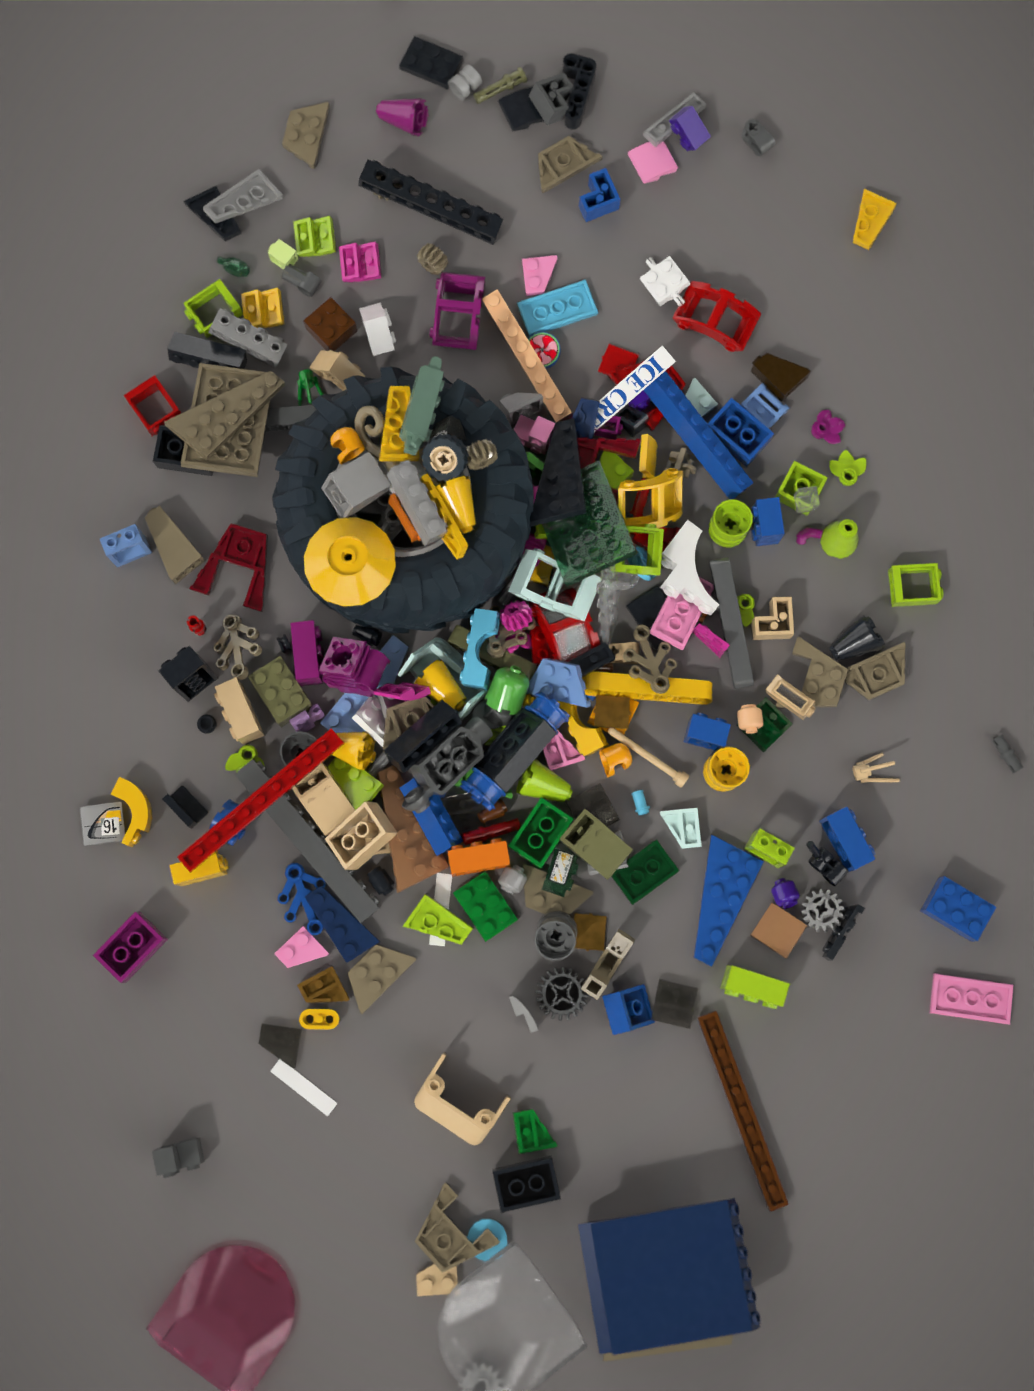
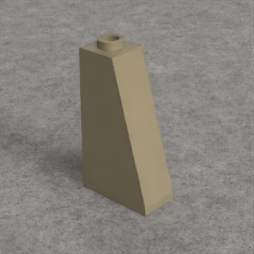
(174, 548)

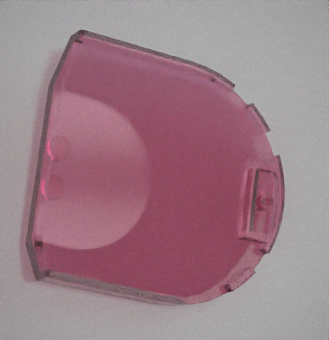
(227, 1316)

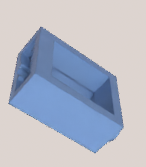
(128, 547)

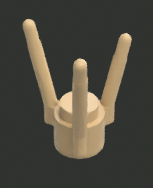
(862, 771)

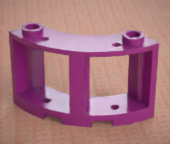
(458, 284)

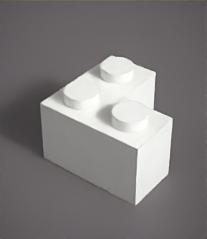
(376, 325)

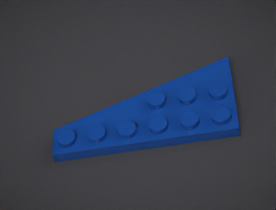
(725, 888)

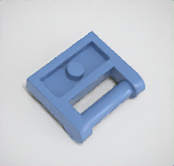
(761, 410)

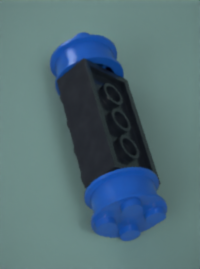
(514, 750)

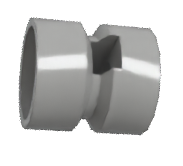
(465, 82)

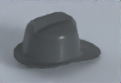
(492, 717)

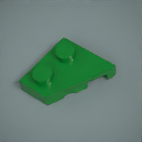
(531, 1133)

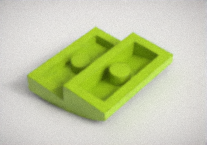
(314, 237)

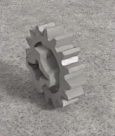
(820, 918)

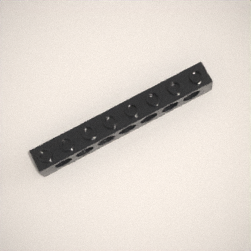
(434, 210)

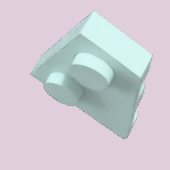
(700, 398)

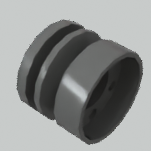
(294, 744)
(550, 944)

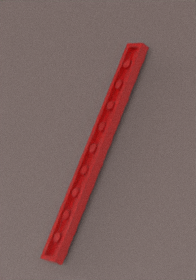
(260, 800)

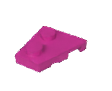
(711, 640)

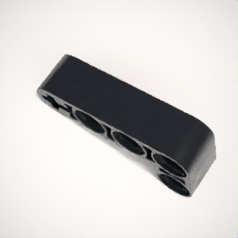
(578, 93)

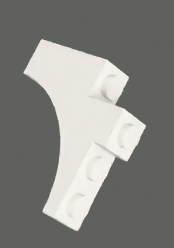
(684, 578)

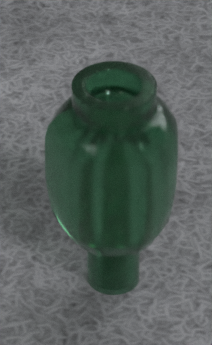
(234, 266)

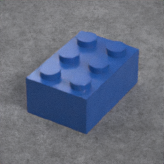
(740, 432)
(848, 839)
(958, 909)

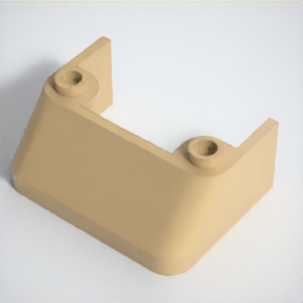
(467, 1128)

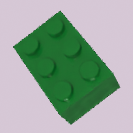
(540, 833)

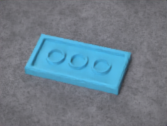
(557, 308)

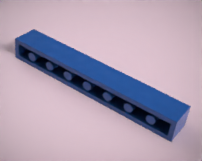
(698, 436)

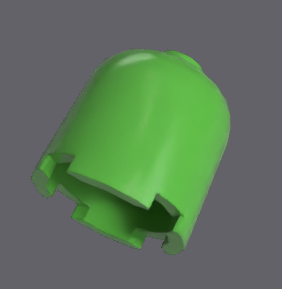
(507, 689)

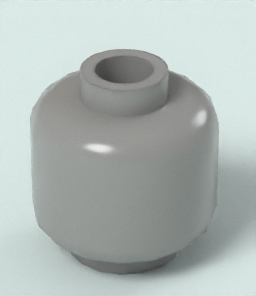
(512, 879)

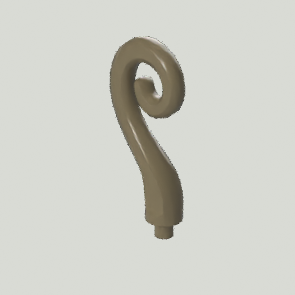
(361, 430)

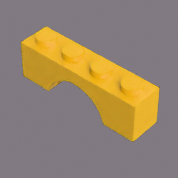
(588, 739)

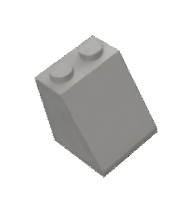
(356, 485)

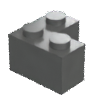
(550, 97)
(176, 1156)

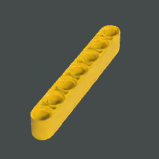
(622, 685)

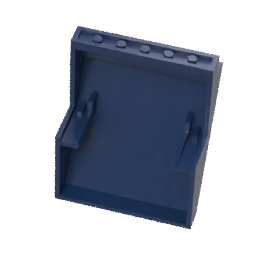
(668, 1277)

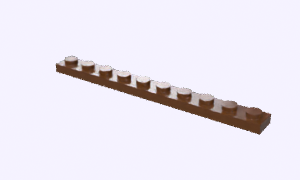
(743, 1111)

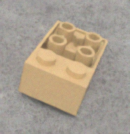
(323, 799)

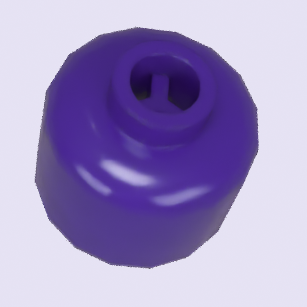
(785, 893)

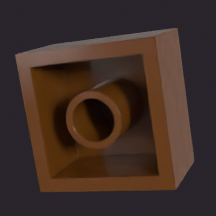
(330, 325)

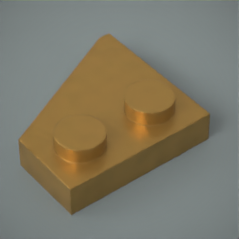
(323, 988)

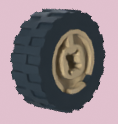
(445, 457)

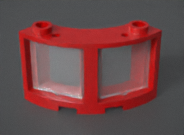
(565, 635)

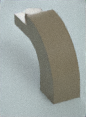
(607, 964)

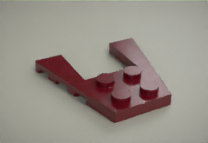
(590, 448)
(242, 548)

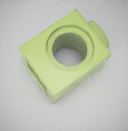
(282, 254)

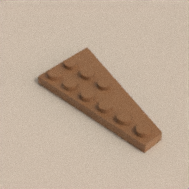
(410, 849)

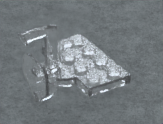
(608, 599)

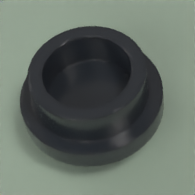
(206, 724)

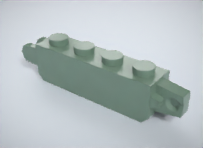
(421, 406)

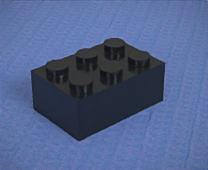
(169, 453)
(526, 1184)

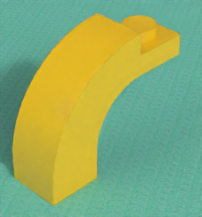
(139, 807)

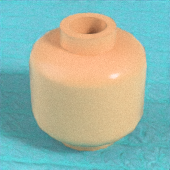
(750, 718)

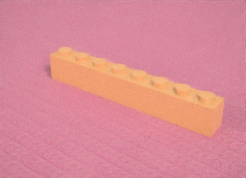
(527, 356)

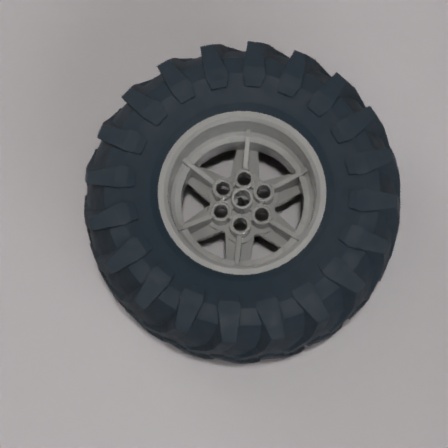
(427, 579)

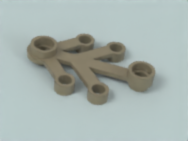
(232, 625)
(504, 633)
(650, 662)

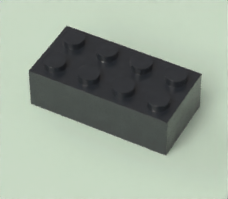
(187, 673)

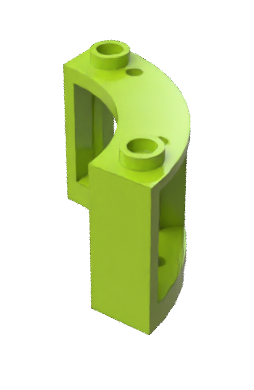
(654, 552)

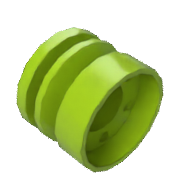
(736, 516)

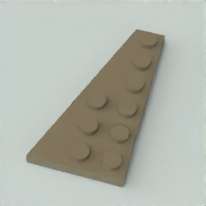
(218, 419)

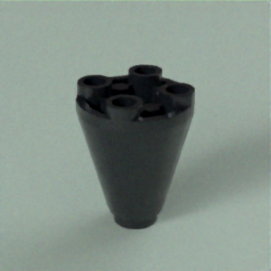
(857, 640)

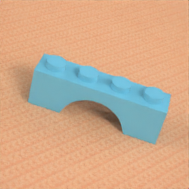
(484, 625)

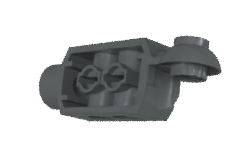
(447, 763)

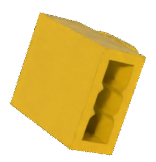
(211, 868)

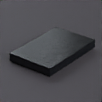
(645, 611)

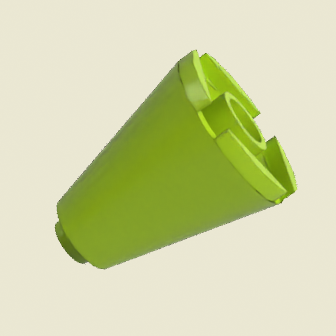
(840, 538)
(542, 782)

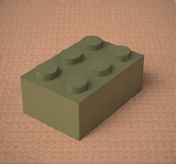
(280, 691)

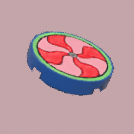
(546, 348)

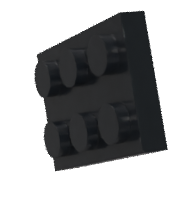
(430, 62)

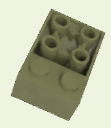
(596, 844)

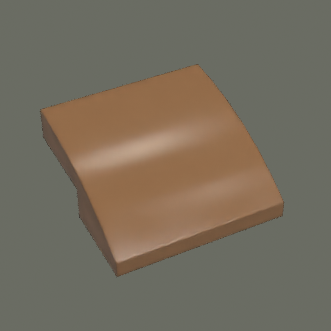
(779, 930)

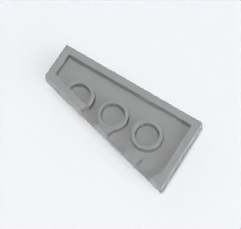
(243, 197)

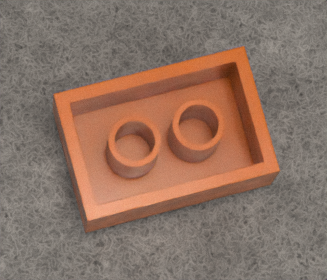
(478, 857)

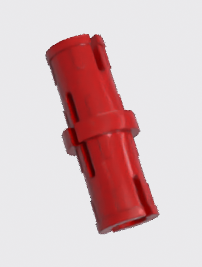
(196, 625)

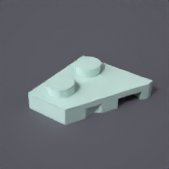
(684, 826)

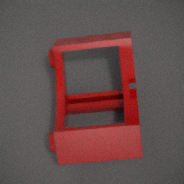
(724, 299)

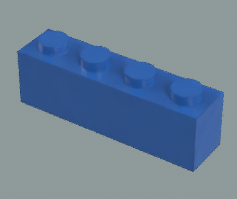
(435, 822)

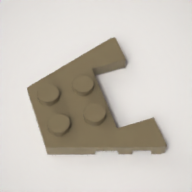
(824, 676)
(444, 1241)

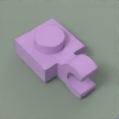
(305, 721)

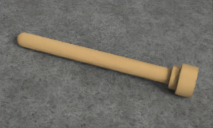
(678, 776)

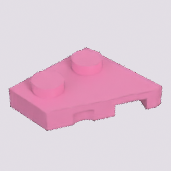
(537, 273)
(561, 753)
(300, 949)

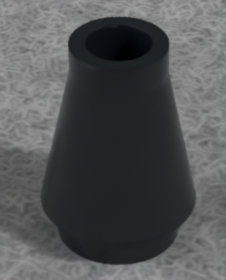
(370, 635)

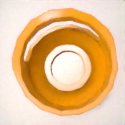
(348, 442)
(614, 755)

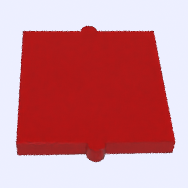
(616, 358)

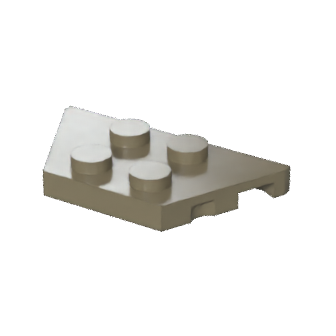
(305, 132)
(563, 162)
(878, 673)
(402, 717)
(545, 901)
(376, 974)

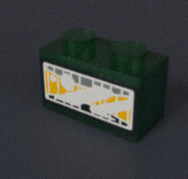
(559, 874)

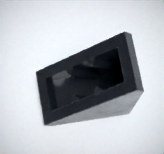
(632, 420)

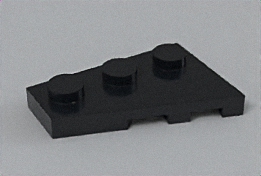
(225, 229)
(831, 948)

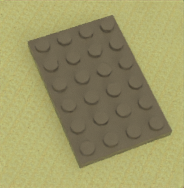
(244, 449)

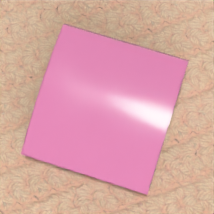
(652, 161)

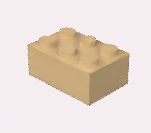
(238, 711)
(361, 835)

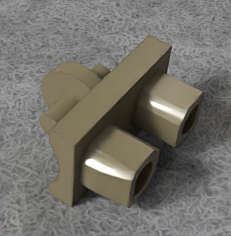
(682, 462)

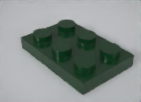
(645, 872)

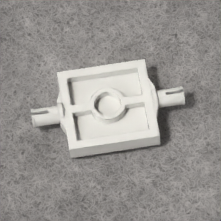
(665, 281)

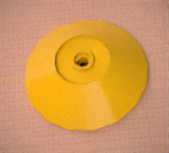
(353, 580)

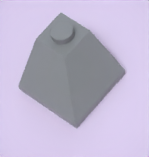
(520, 404)

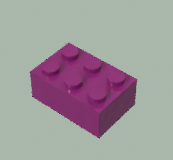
(307, 652)
(130, 947)

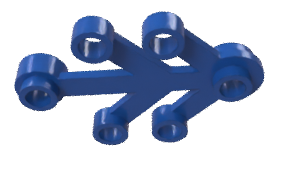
(300, 895)

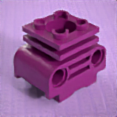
(353, 666)

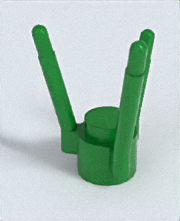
(307, 381)

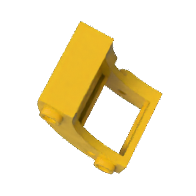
(665, 498)

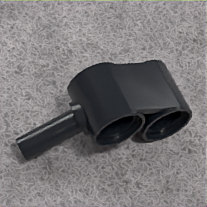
(823, 863)

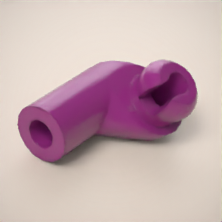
(807, 533)

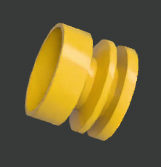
(736, 765)

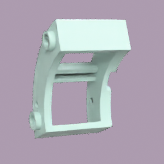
(582, 600)

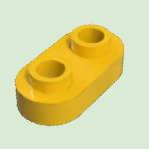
(319, 1019)

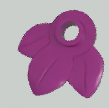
(829, 426)

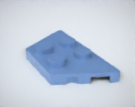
(559, 681)

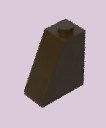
(779, 374)

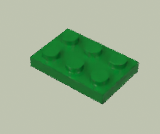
(485, 906)

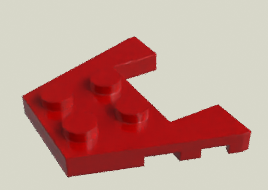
(654, 415)

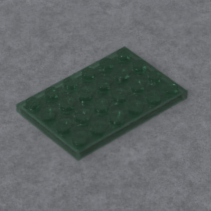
(593, 539)

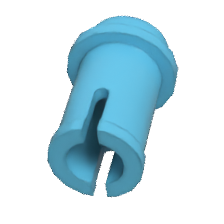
(640, 803)

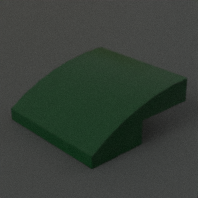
(773, 725)

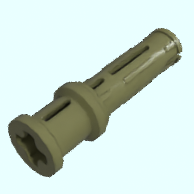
(481, 95)

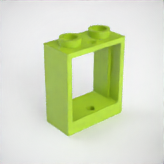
(205, 296)
(896, 584)
(762, 846)

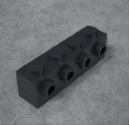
(195, 350)
(422, 736)

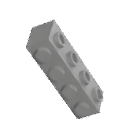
(247, 337)
(417, 502)

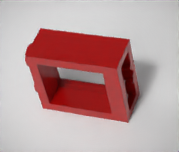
(142, 392)

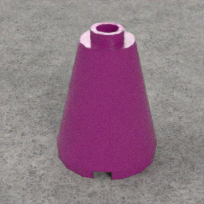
(404, 114)

